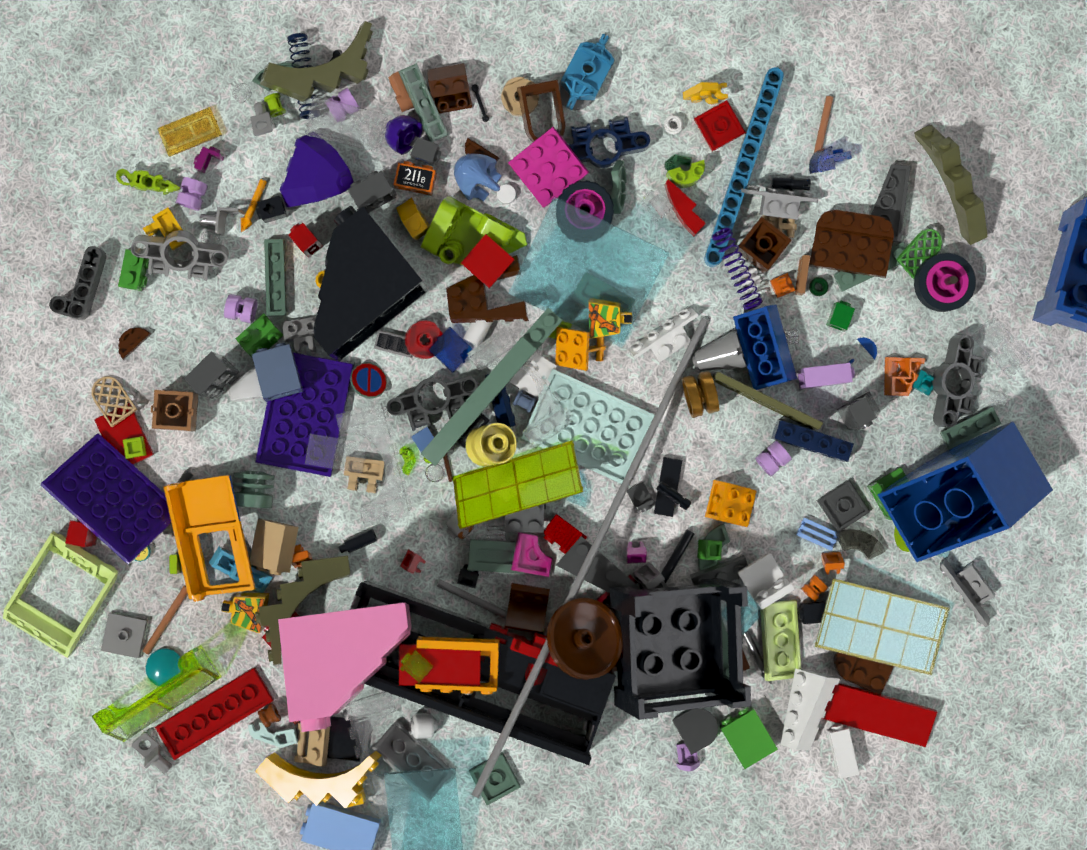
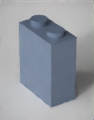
(277, 372)

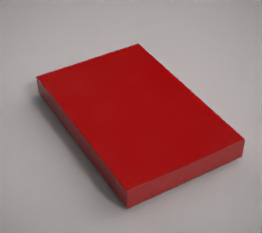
(123, 430)

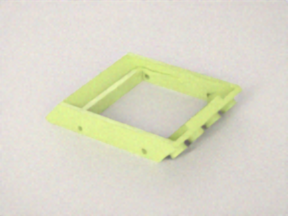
(41, 625)

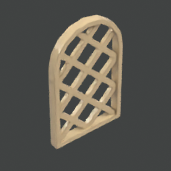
(123, 416)

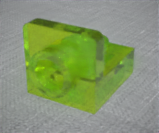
(415, 665)

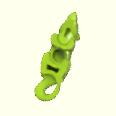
(144, 181)

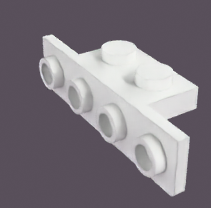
(667, 338)

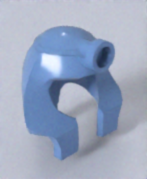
(475, 170)

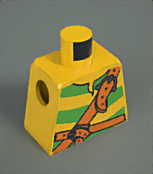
(606, 318)
(244, 609)

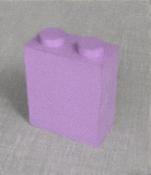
(825, 375)

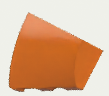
(900, 382)

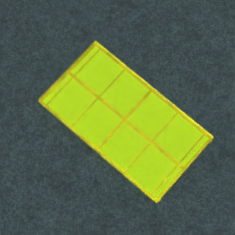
(517, 484)

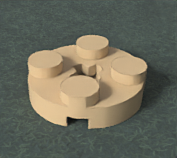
(510, 92)

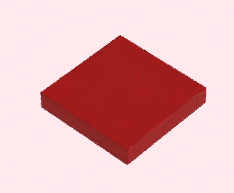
(719, 125)
(487, 261)

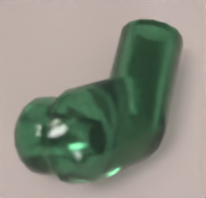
(677, 160)

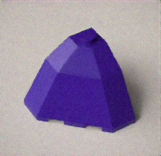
(314, 173)

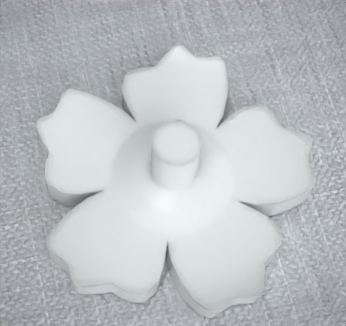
(753, 271)

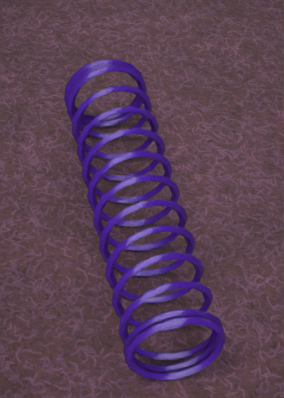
(725, 232)

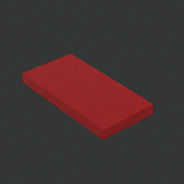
(449, 666)

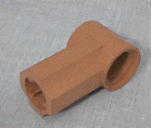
(401, 93)

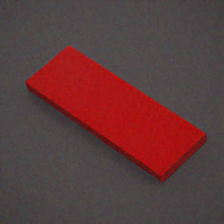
(214, 713)
(880, 714)

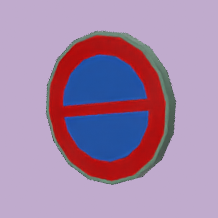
(368, 380)

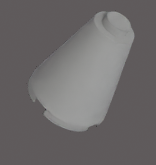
(721, 354)

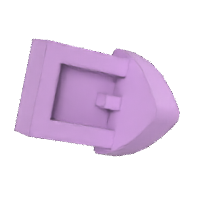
(685, 760)

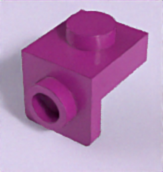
(203, 159)

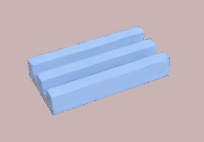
(802, 527)

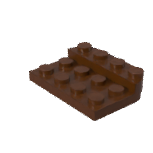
(852, 243)
(862, 672)

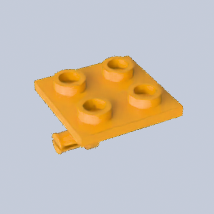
(574, 348)

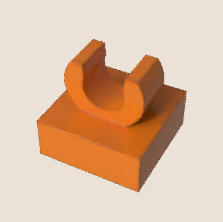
(782, 285)
(300, 556)
(832, 561)

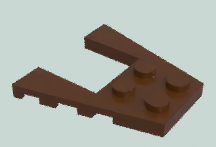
(469, 302)

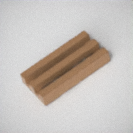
(802, 275)

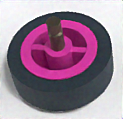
(944, 282)

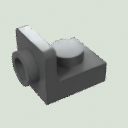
(640, 497)

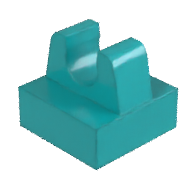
(923, 383)

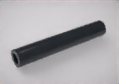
(677, 554)

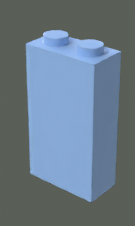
(339, 828)

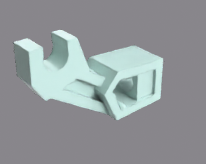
(271, 737)

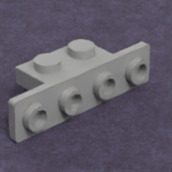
(779, 204)
(971, 587)

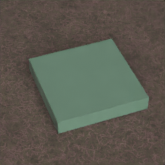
(500, 782)

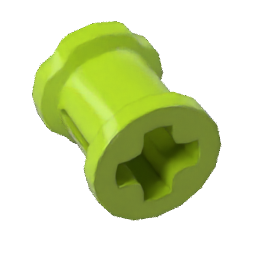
(274, 105)

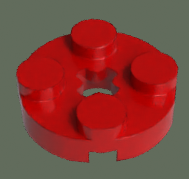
(413, 336)

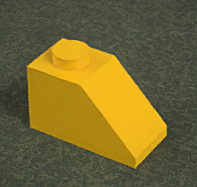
(413, 219)

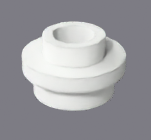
(673, 118)

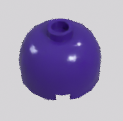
(401, 133)

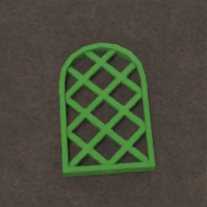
(923, 257)

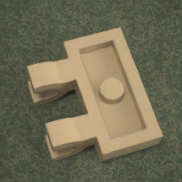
(372, 470)

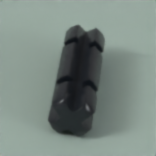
(673, 495)

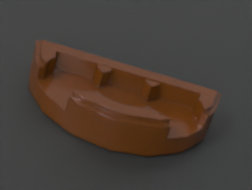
(474, 148)
(131, 340)

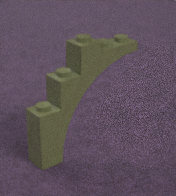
(299, 81)
(958, 181)
(314, 574)

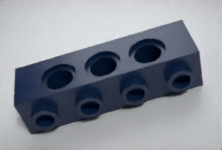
(812, 441)

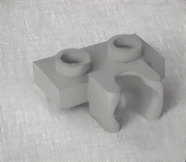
(301, 333)

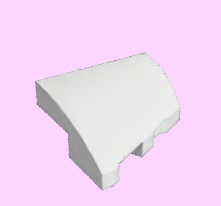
(246, 387)

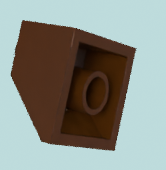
(763, 245)

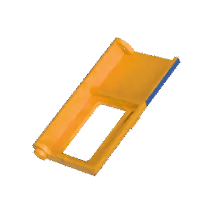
(201, 508)

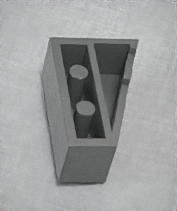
(859, 412)

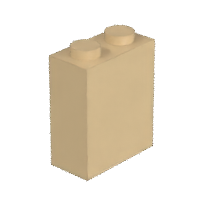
(273, 546)

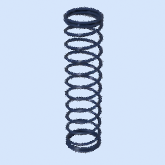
(291, 38)

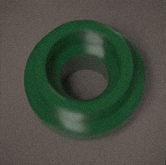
(824, 284)

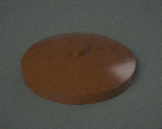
(584, 638)

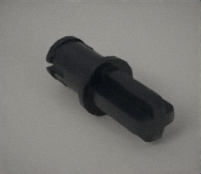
(791, 183)

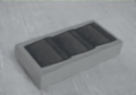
(391, 343)

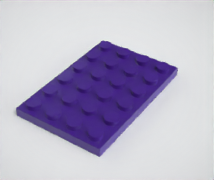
(294, 417)
(110, 498)

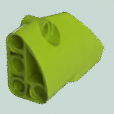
(462, 227)

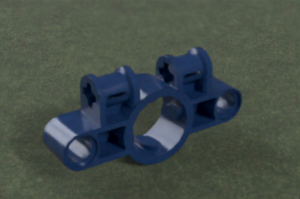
(618, 130)

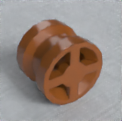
(269, 715)

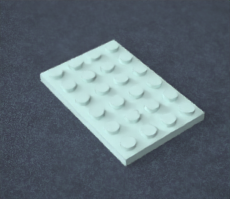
(603, 427)

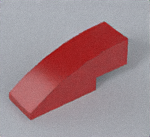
(683, 208)

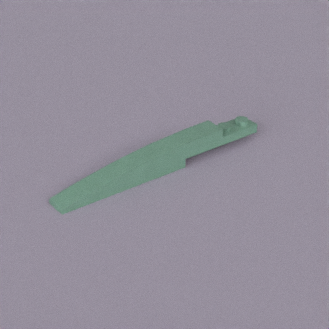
(491, 386)

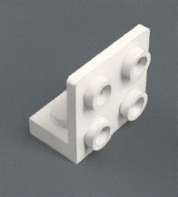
(765, 581)

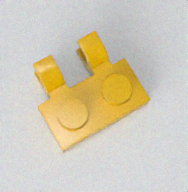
(704, 91)
(166, 224)

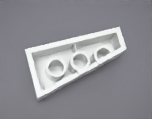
(806, 707)

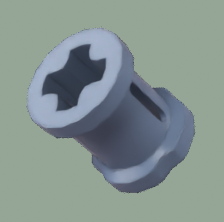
(524, 401)

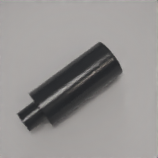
(358, 541)

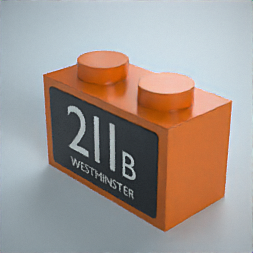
(415, 178)

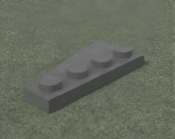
(893, 197)
(601, 572)

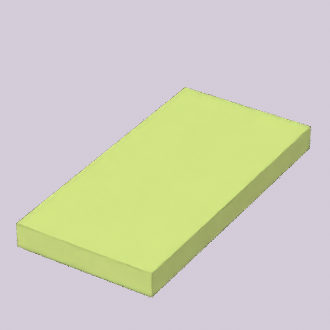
(780, 640)

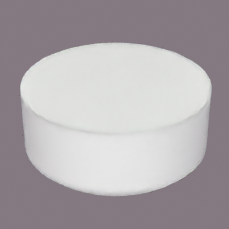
(506, 194)

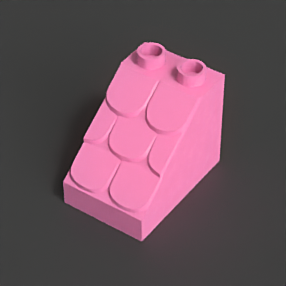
(334, 655)

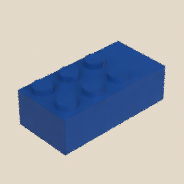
(765, 347)

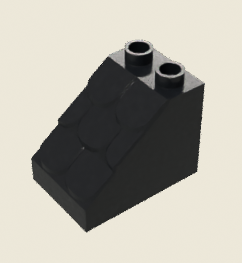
(362, 284)

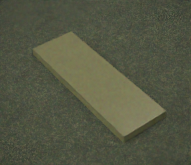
(767, 401)

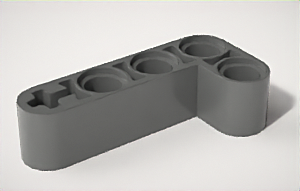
(82, 282)

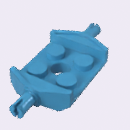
(582, 84)

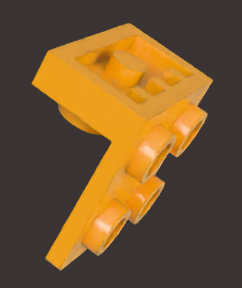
(730, 503)

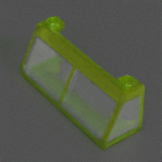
(195, 675)

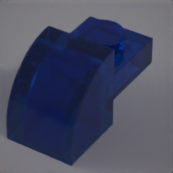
(825, 159)

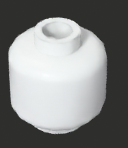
(422, 725)

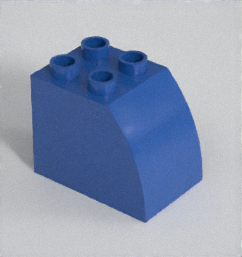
(979, 484)

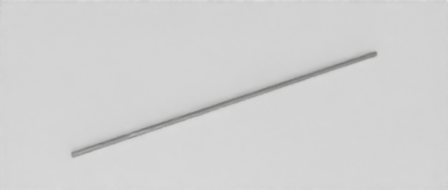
(591, 554)

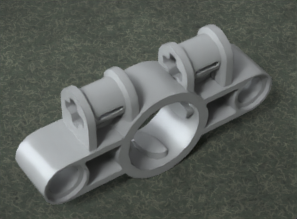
(160, 261)

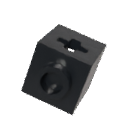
(277, 213)
(811, 612)

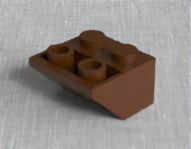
(449, 88)

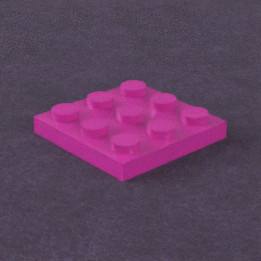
(548, 166)

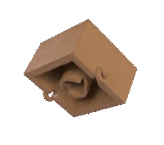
(174, 410)

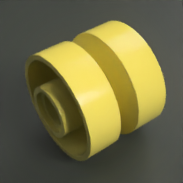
(491, 444)

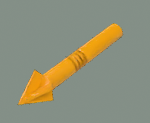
(246, 220)

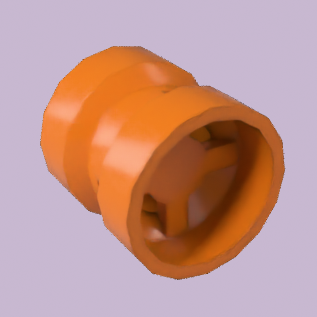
(811, 591)

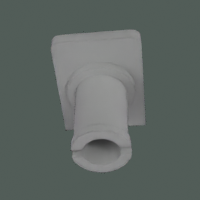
(262, 121)
(219, 220)
(152, 754)

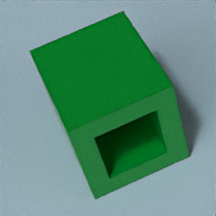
(840, 316)

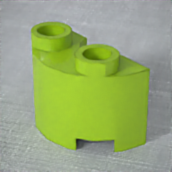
(688, 178)

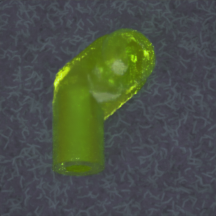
(409, 459)

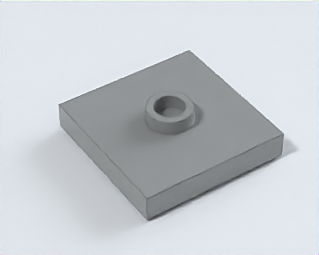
(124, 635)

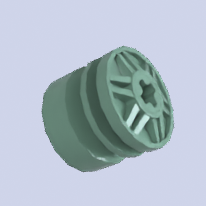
(253, 489)

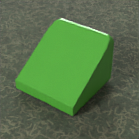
(709, 549)

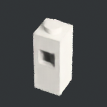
(842, 751)

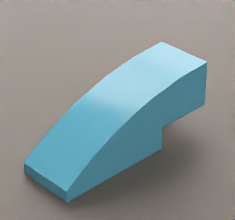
(224, 561)

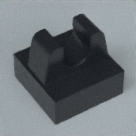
(467, 577)

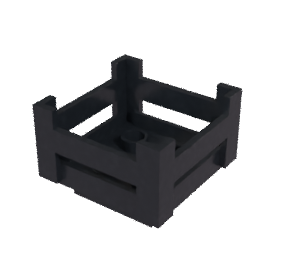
(677, 647)

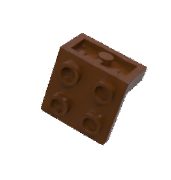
(527, 608)

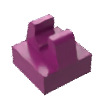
(636, 554)

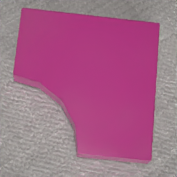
(529, 557)

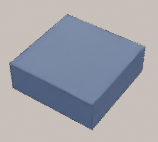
(423, 438)

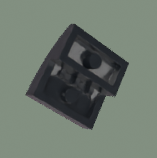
(340, 742)

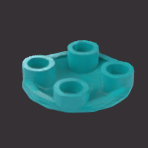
(162, 666)

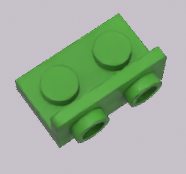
(133, 272)

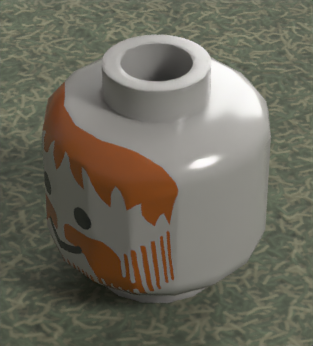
(454, 531)

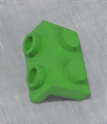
(259, 335)

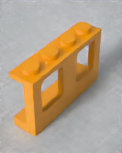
(488, 647)

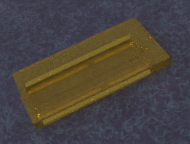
(189, 131)

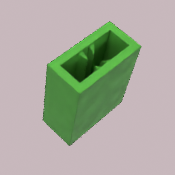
(747, 737)

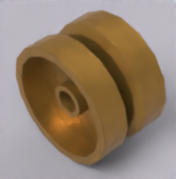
(700, 394)

